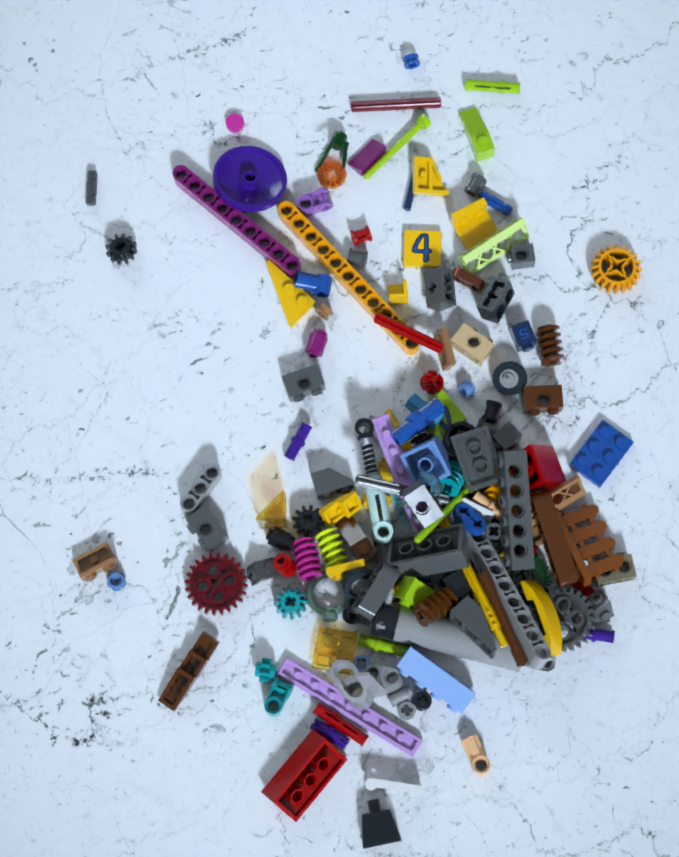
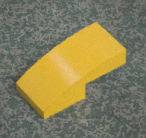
(341, 507)

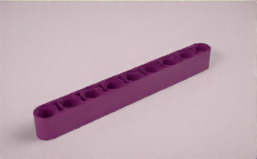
(231, 214)

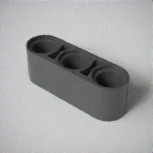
(376, 590)

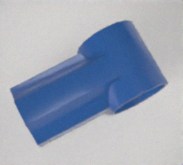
(318, 284)

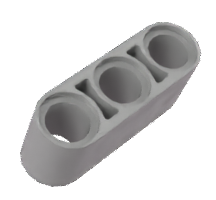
(202, 479)

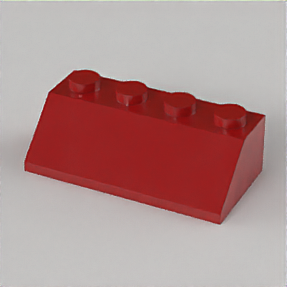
(304, 775)

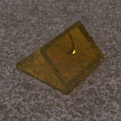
(274, 514)

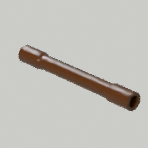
(516, 649)

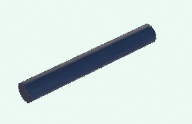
(409, 197)

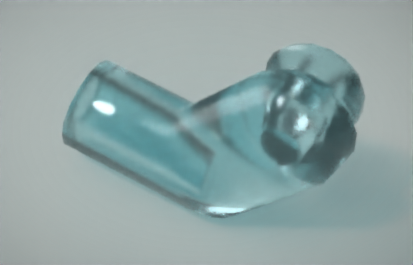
(434, 482)

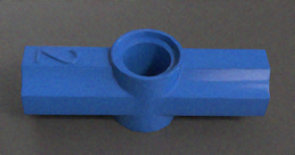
(417, 422)

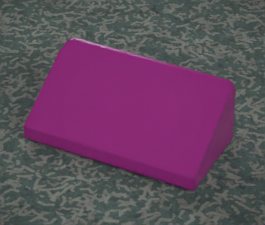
(367, 156)

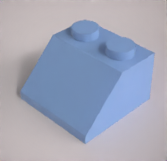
(429, 457)

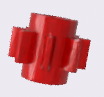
(431, 382)

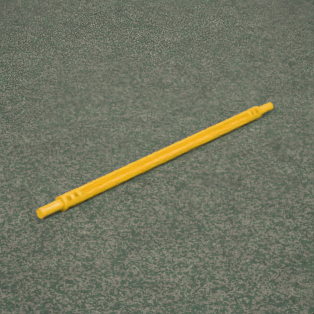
(468, 573)

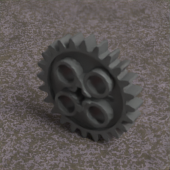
(577, 606)

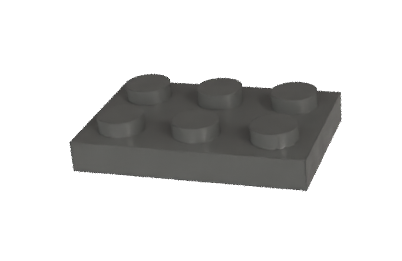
(476, 458)

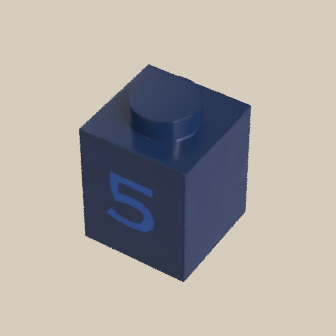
(523, 336)

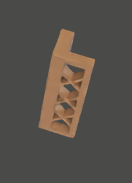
(564, 495)

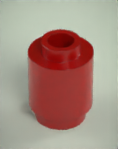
(285, 565)

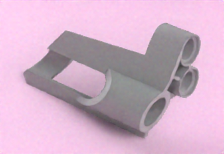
(371, 686)

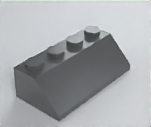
(439, 552)

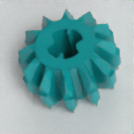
(288, 609)

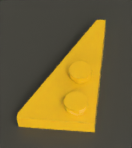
(294, 301)

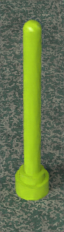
(422, 122)
(446, 510)

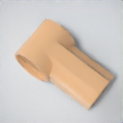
(475, 753)

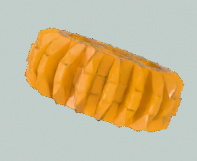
(604, 278)

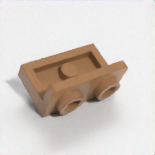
(95, 561)

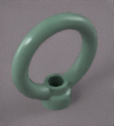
(329, 614)

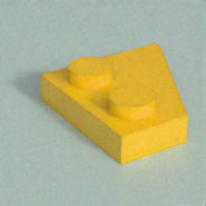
(427, 178)
(339, 571)

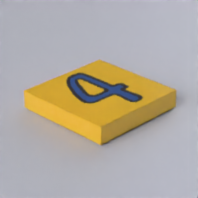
(422, 249)

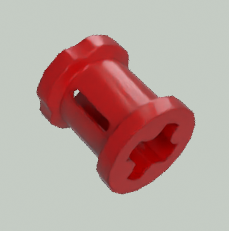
(361, 235)

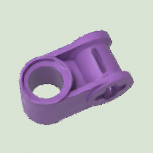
(317, 200)

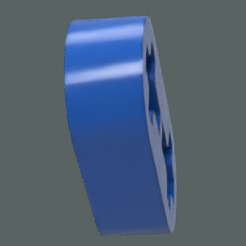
(469, 519)

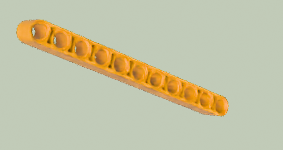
(339, 272)

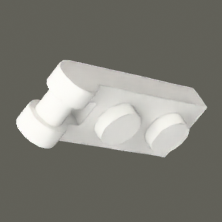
(393, 787)

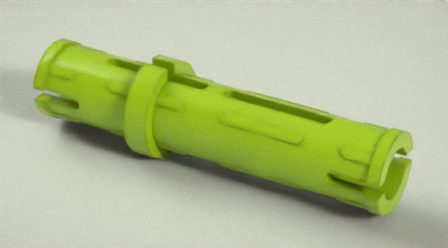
(496, 86)
(382, 645)

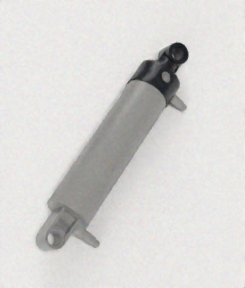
(399, 624)

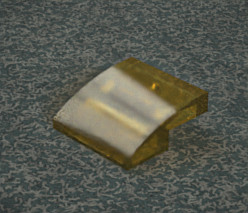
(333, 646)

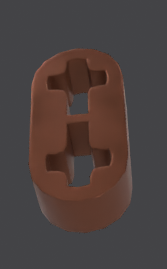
(468, 279)

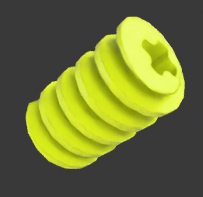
(330, 547)

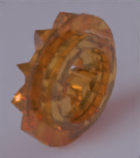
(334, 181)

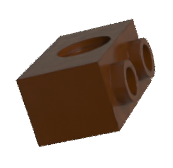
(551, 393)

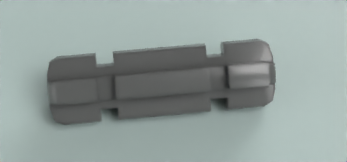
(91, 188)

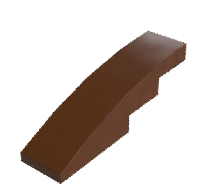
(188, 671)

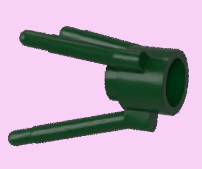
(337, 142)

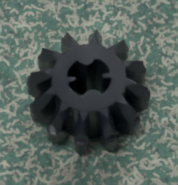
(119, 242)
(300, 521)

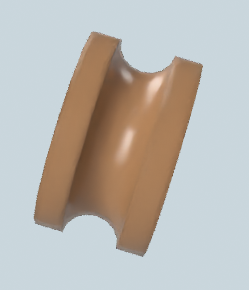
(323, 311)

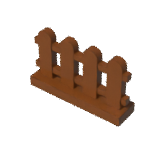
(585, 552)

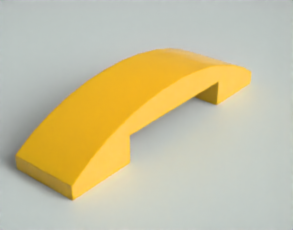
(547, 614)

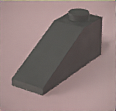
(471, 620)

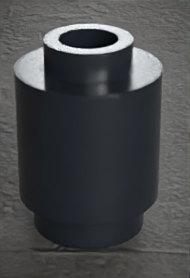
(280, 539)

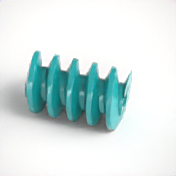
(454, 482)

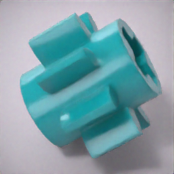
(265, 670)

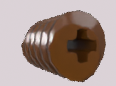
(548, 345)
(435, 606)

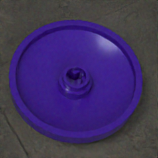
(249, 178)

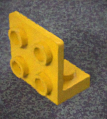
(473, 223)

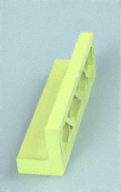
(491, 243)

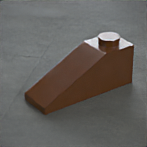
(356, 539)

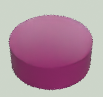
(235, 123)

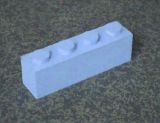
(436, 679)

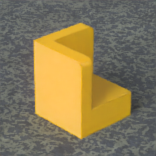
(398, 293)

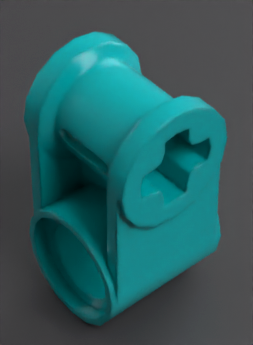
(278, 695)

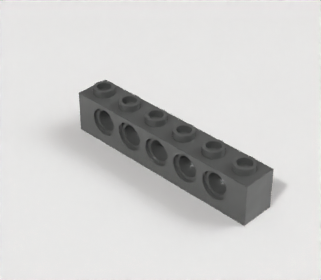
(522, 518)

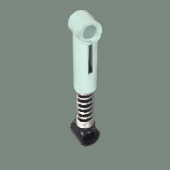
(374, 497)

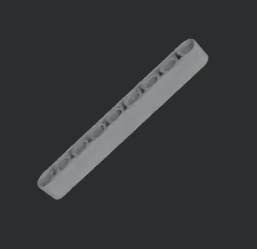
(526, 630)

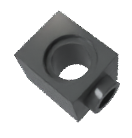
(524, 249)

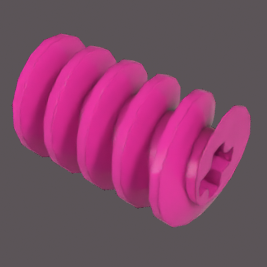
(306, 559)

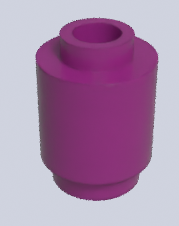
(316, 343)

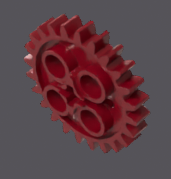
(231, 593)

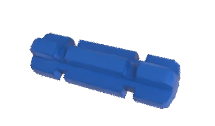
(496, 203)

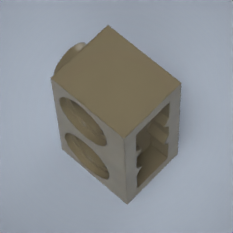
(619, 576)

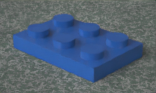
(601, 453)

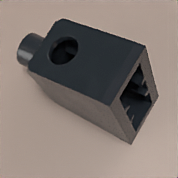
(378, 826)

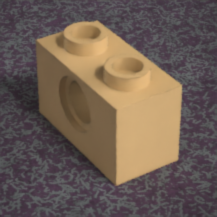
(476, 354)

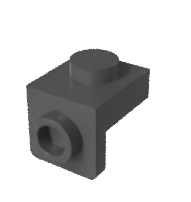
(261, 571)
(602, 606)

